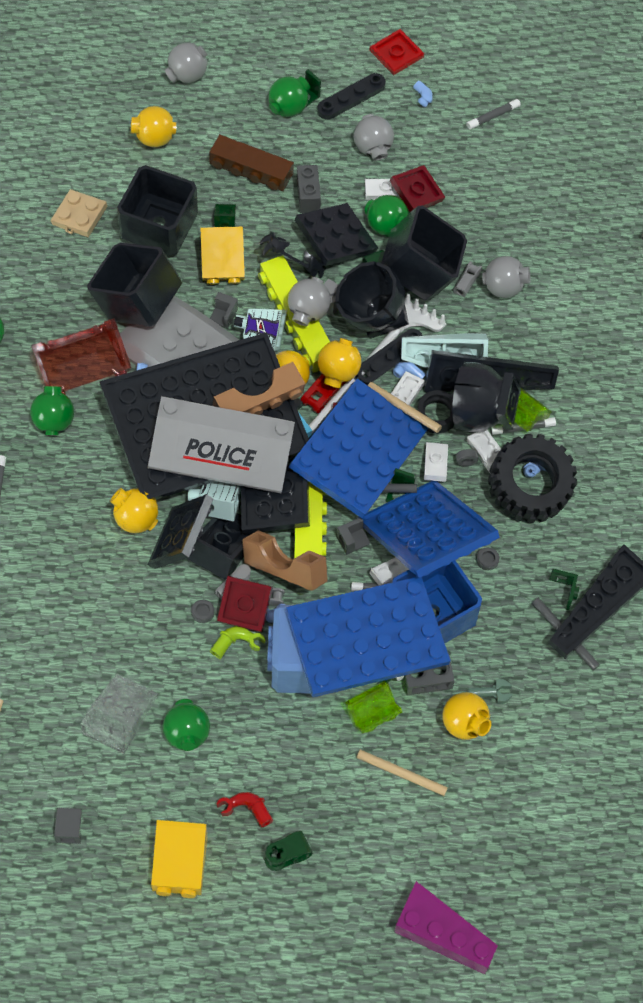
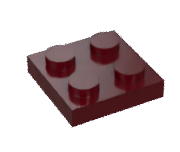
(417, 188)
(245, 603)

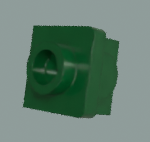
(224, 215)

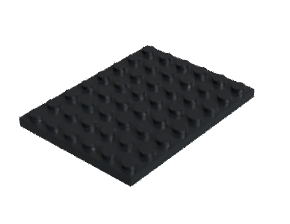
(195, 378)

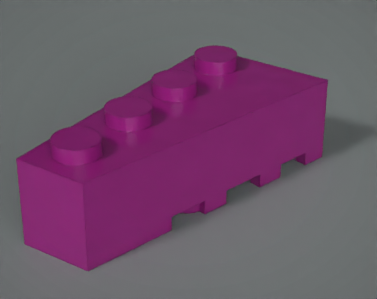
(443, 930)

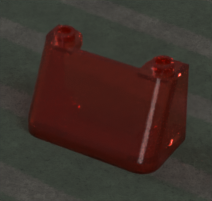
(81, 357)

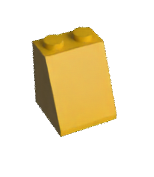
(222, 255)
(179, 858)

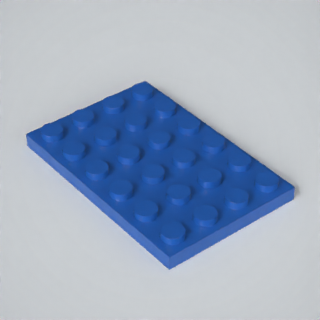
(358, 448)
(428, 528)
(367, 636)

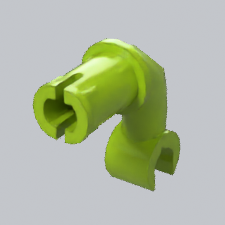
(230, 636)

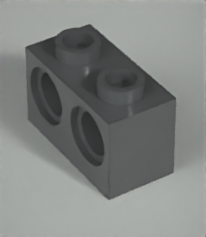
(308, 188)
(430, 681)

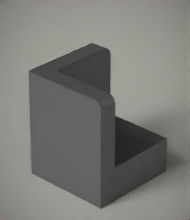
(225, 309)
(352, 536)
(68, 826)

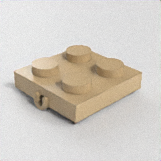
(79, 213)

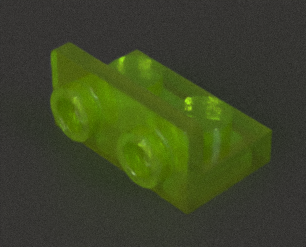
(530, 411)
(372, 708)

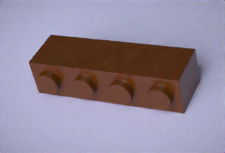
(251, 163)

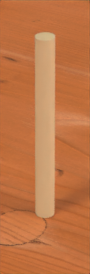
(407, 408)
(401, 772)

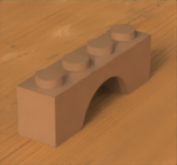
(285, 385)
(264, 554)

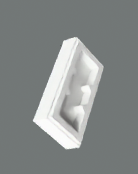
(378, 187)
(408, 388)
(485, 446)
(436, 462)
(387, 571)

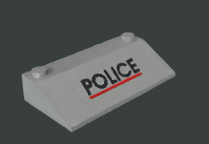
(221, 444)

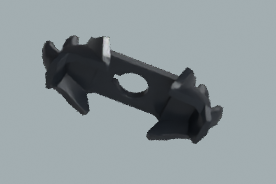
(278, 245)

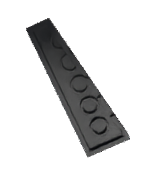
(444, 368)
(608, 594)

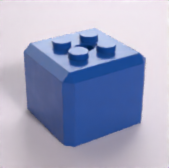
(452, 597)

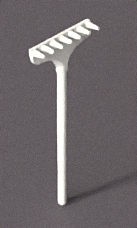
(416, 317)

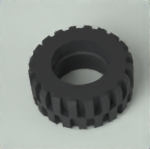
(548, 456)

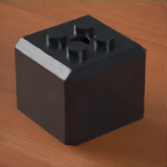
(157, 198)
(425, 252)
(134, 284)

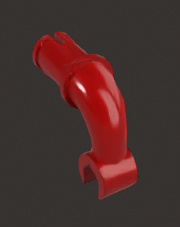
(252, 802)

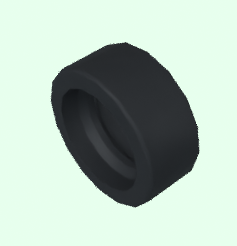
(438, 397)

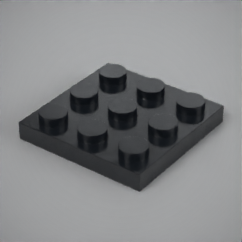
(336, 234)
(276, 511)
(181, 532)

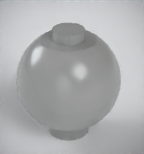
(186, 63)
(374, 136)
(506, 276)
(308, 301)

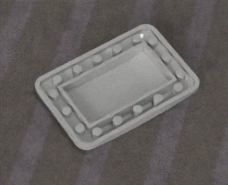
(176, 334)

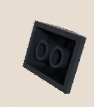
(220, 546)

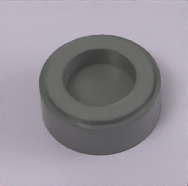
(467, 457)
(487, 558)
(202, 611)

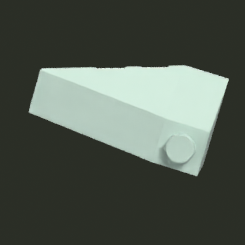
(418, 348)

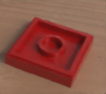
(396, 51)

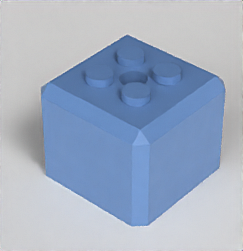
(283, 656)

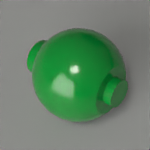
(288, 96)
(385, 213)
(52, 411)
(186, 725)

